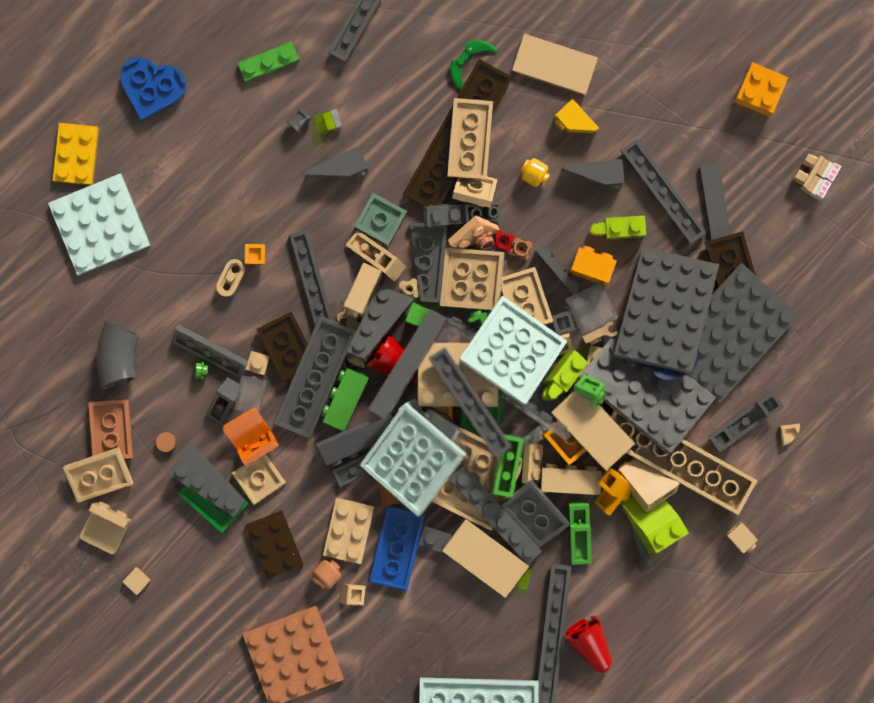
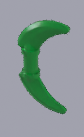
(471, 48)

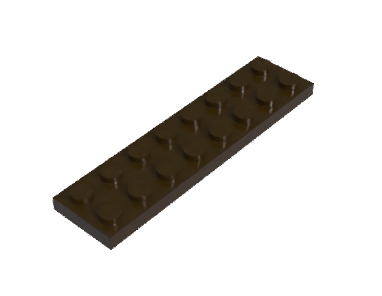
(430, 181)

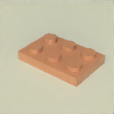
(111, 427)

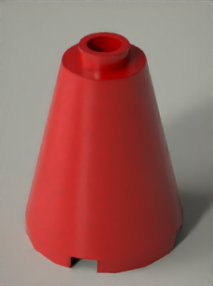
(386, 356)
(590, 643)

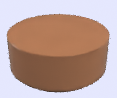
(166, 442)

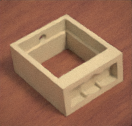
(362, 291)

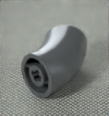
(116, 355)

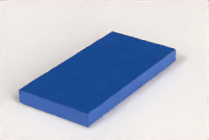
(396, 548)

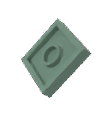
(380, 219)

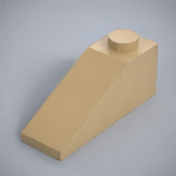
(376, 255)

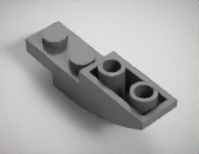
(460, 213)

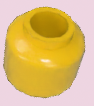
(534, 172)

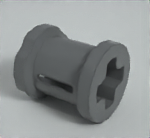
(299, 120)

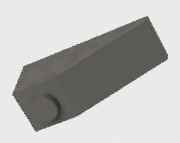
(346, 165)
(602, 173)

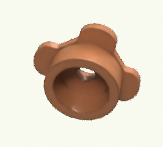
(484, 241)
(521, 243)

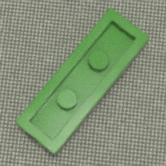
(268, 61)

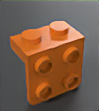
(250, 436)

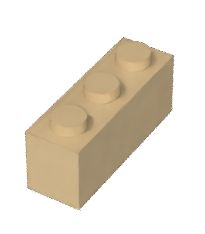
(570, 480)

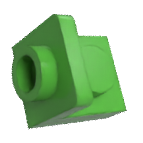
(478, 315)
(591, 389)

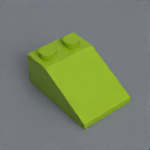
(656, 527)

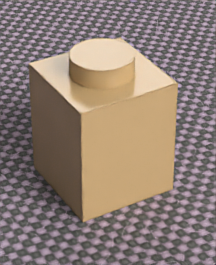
(741, 538)

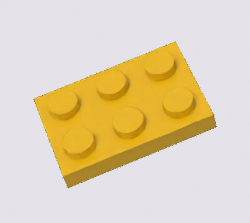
(75, 154)

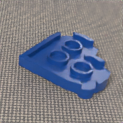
(151, 86)

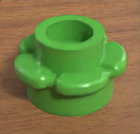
(200, 370)

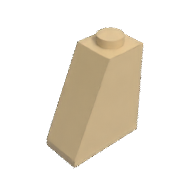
(647, 484)

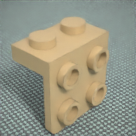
(105, 527)

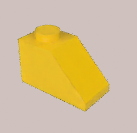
(574, 119)

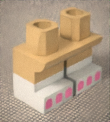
(818, 178)

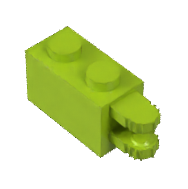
(620, 228)
(563, 375)

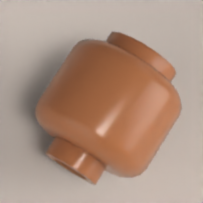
(326, 574)

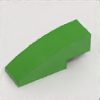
(580, 532)

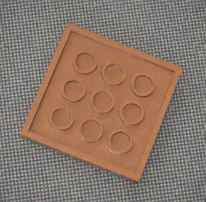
(293, 656)

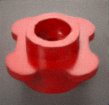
(508, 240)

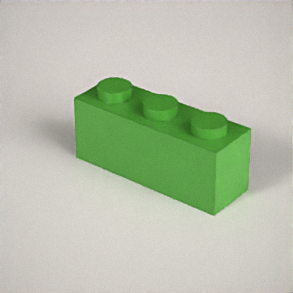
(344, 398)
(507, 468)

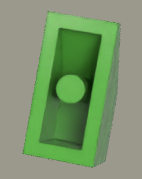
(416, 315)

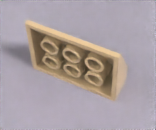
(434, 391)

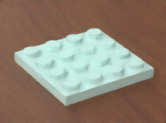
(99, 224)
(512, 350)
(412, 459)

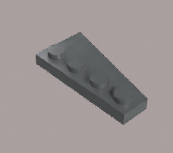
(429, 258)
(381, 315)
(202, 477)

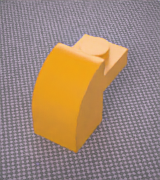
(615, 490)

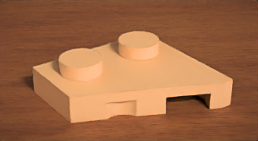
(469, 232)

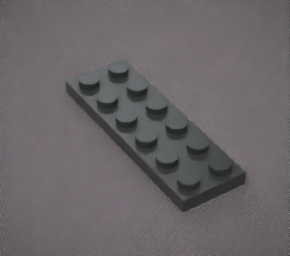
(314, 376)

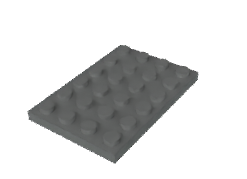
(666, 310)
(738, 330)
(652, 405)

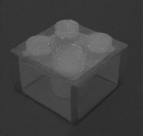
(590, 309)

